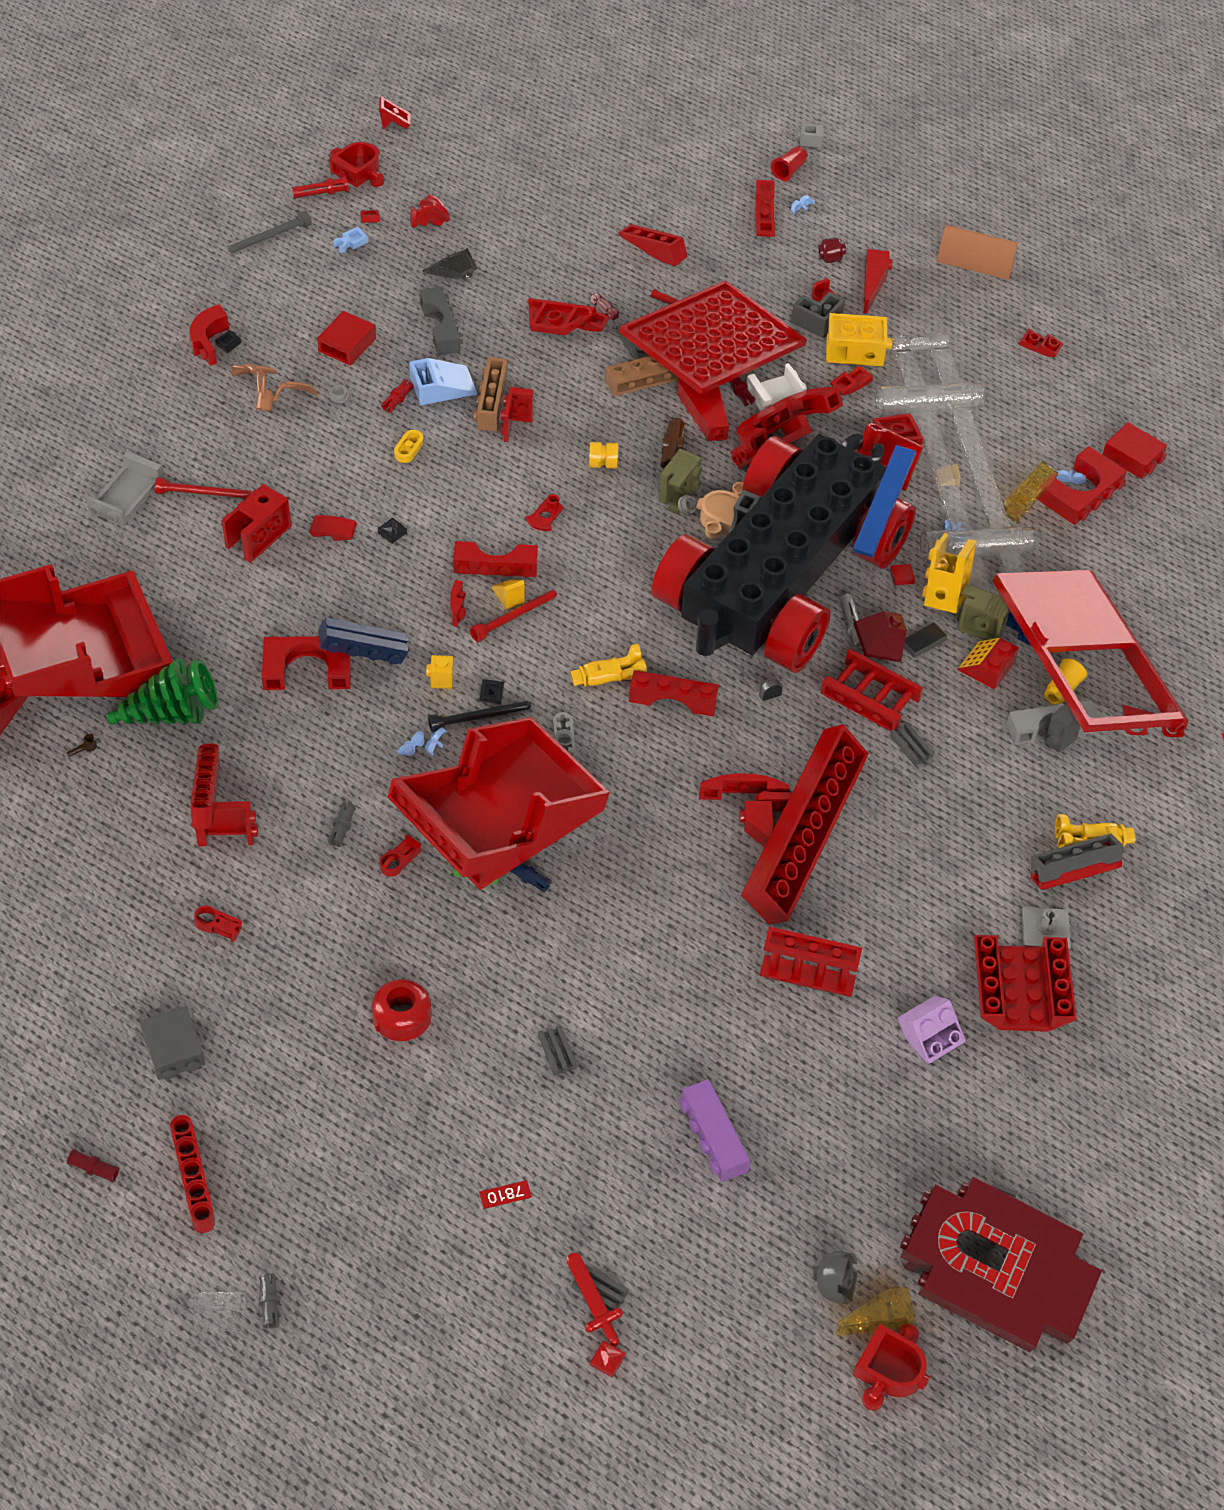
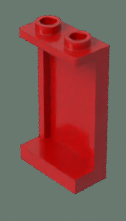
(793, 432)

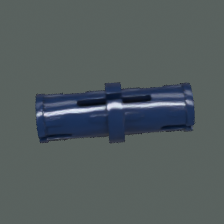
(529, 875)

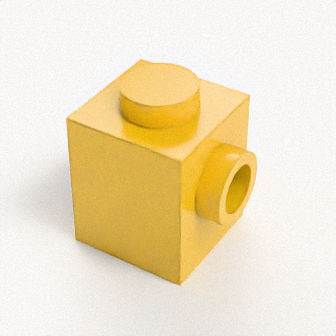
(440, 671)

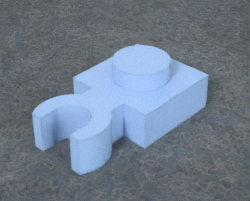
(353, 238)

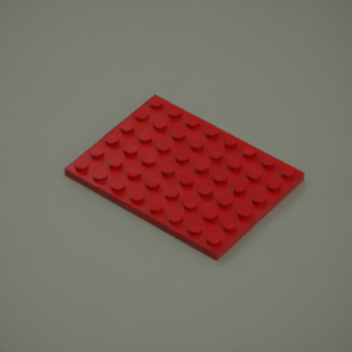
(712, 336)

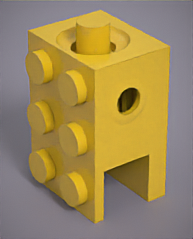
(857, 339)
(948, 575)

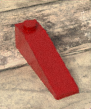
(658, 244)
(876, 271)

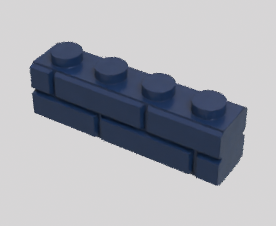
(363, 641)

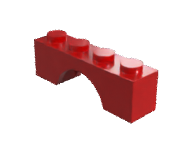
(519, 562)
(697, 695)

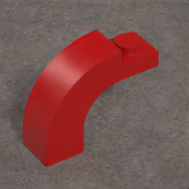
(203, 327)

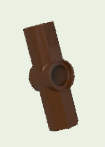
(672, 440)

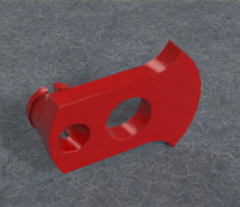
(549, 505)

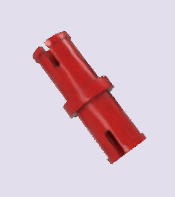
(397, 396)

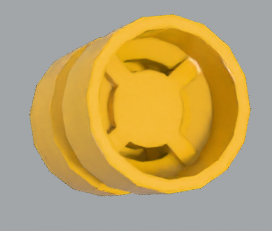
(603, 455)

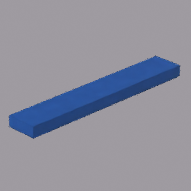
(884, 501)

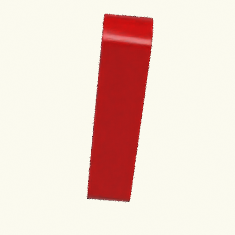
(194, 1183)

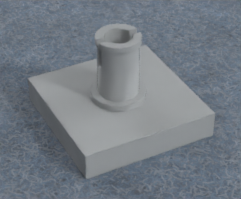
(1044, 923)

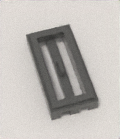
(915, 743)
(551, 1034)
(609, 1283)

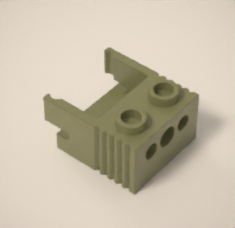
(680, 479)
(984, 615)

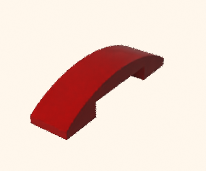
(765, 208)
(739, 783)

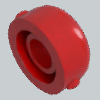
(404, 1024)

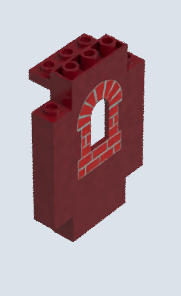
(1040, 1278)

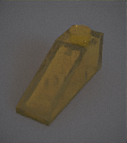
(1029, 492)
(889, 1308)

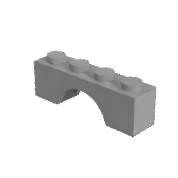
(1026, 723)

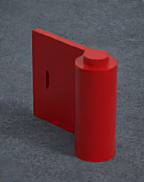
(877, 434)

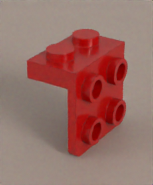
(518, 407)

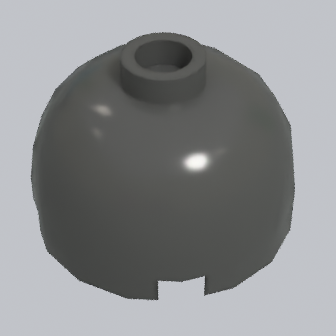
(836, 1276)

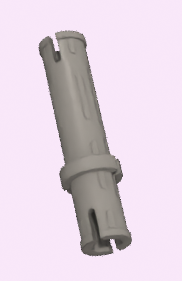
(850, 608)

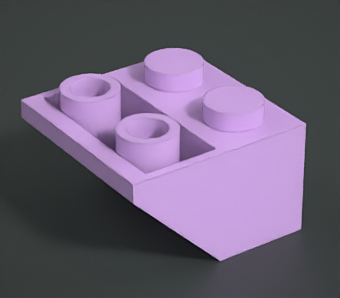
(932, 1028)

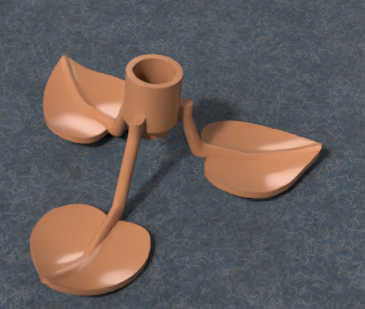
(265, 397)

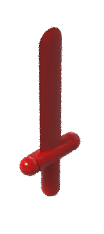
(601, 1316)

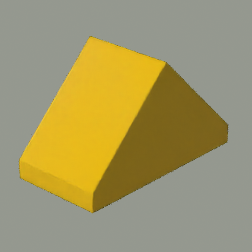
(510, 592)

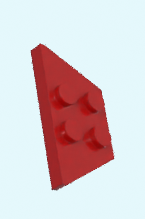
(557, 316)

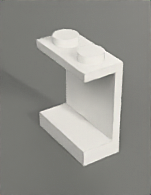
(776, 389)

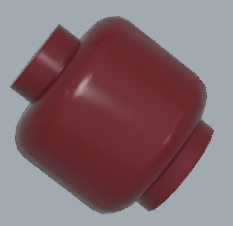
(831, 250)

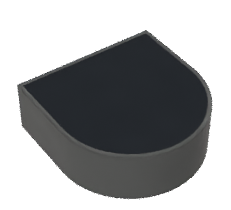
(770, 689)

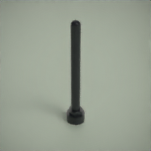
(436, 722)

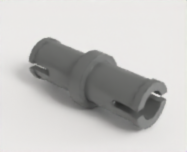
(341, 824)
(269, 1300)

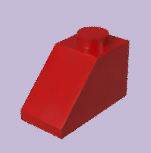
(757, 820)

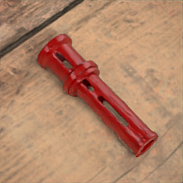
(331, 189)

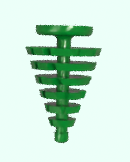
(170, 696)

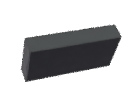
(924, 640)

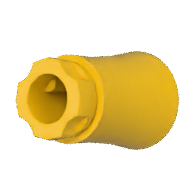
(1073, 673)

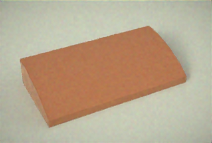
(977, 252)

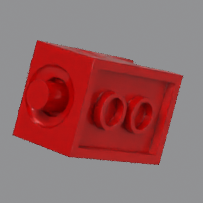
(257, 521)

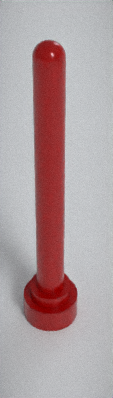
(163, 486)
(480, 631)

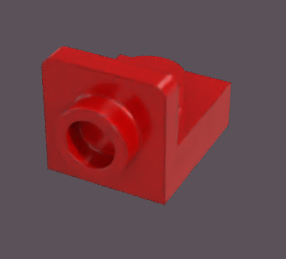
(821, 289)

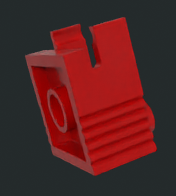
(902, 425)

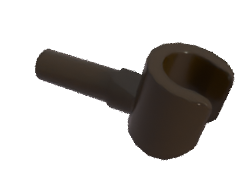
(88, 745)

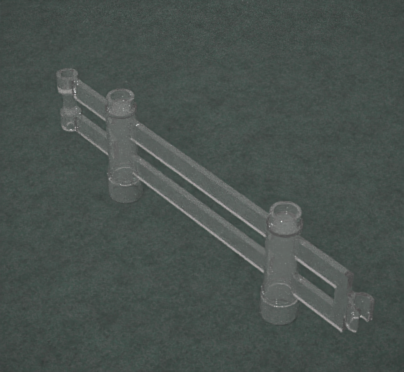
(959, 399)

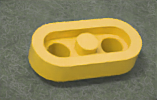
(406, 449)

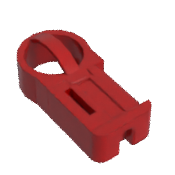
(403, 854)
(222, 924)

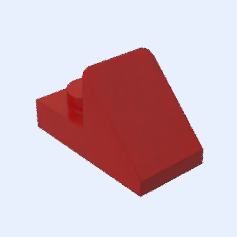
(392, 112)

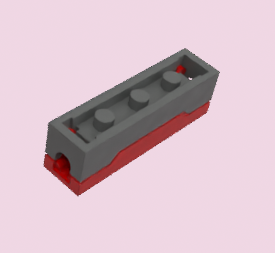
(1076, 861)

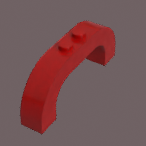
(773, 417)

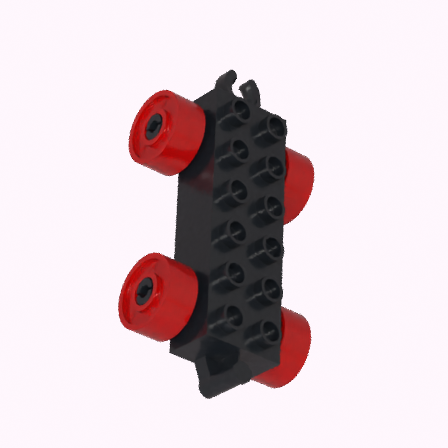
(763, 568)

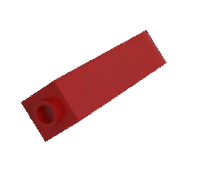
(706, 410)

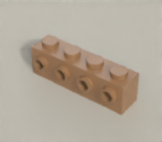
(636, 375)
(492, 394)

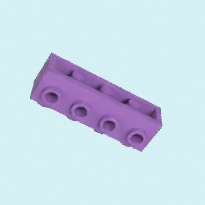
(714, 1130)

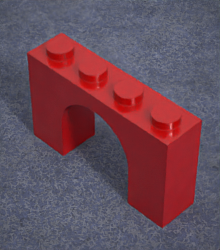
(1075, 504)
(281, 651)

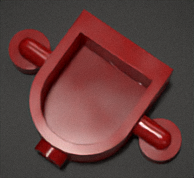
(358, 163)
(891, 1365)

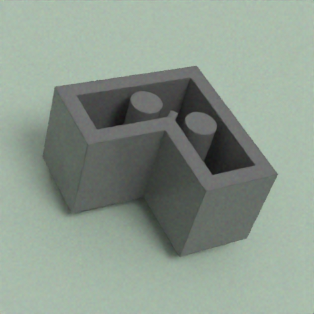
(815, 315)

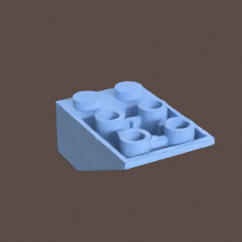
(440, 380)

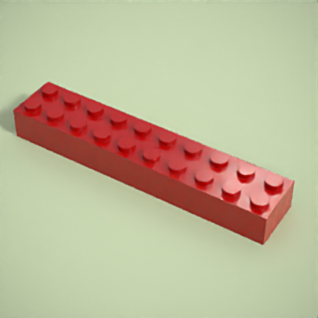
(805, 825)

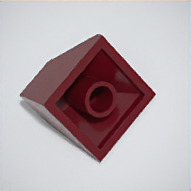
(882, 635)

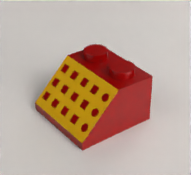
(990, 661)

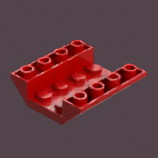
(1024, 985)

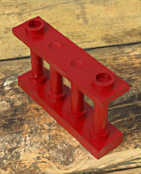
(861, 704)
(815, 950)

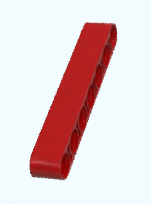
(205, 786)

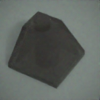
(453, 266)

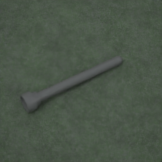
(303, 219)

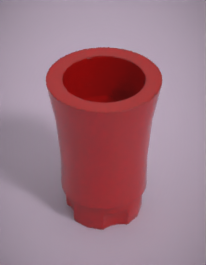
(789, 163)

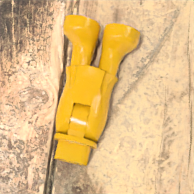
(609, 670)
(1066, 831)

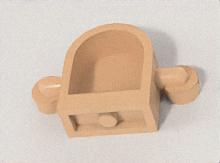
(718, 510)

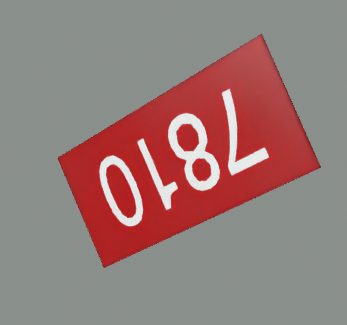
(505, 1194)

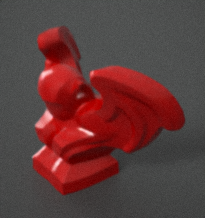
(430, 211)

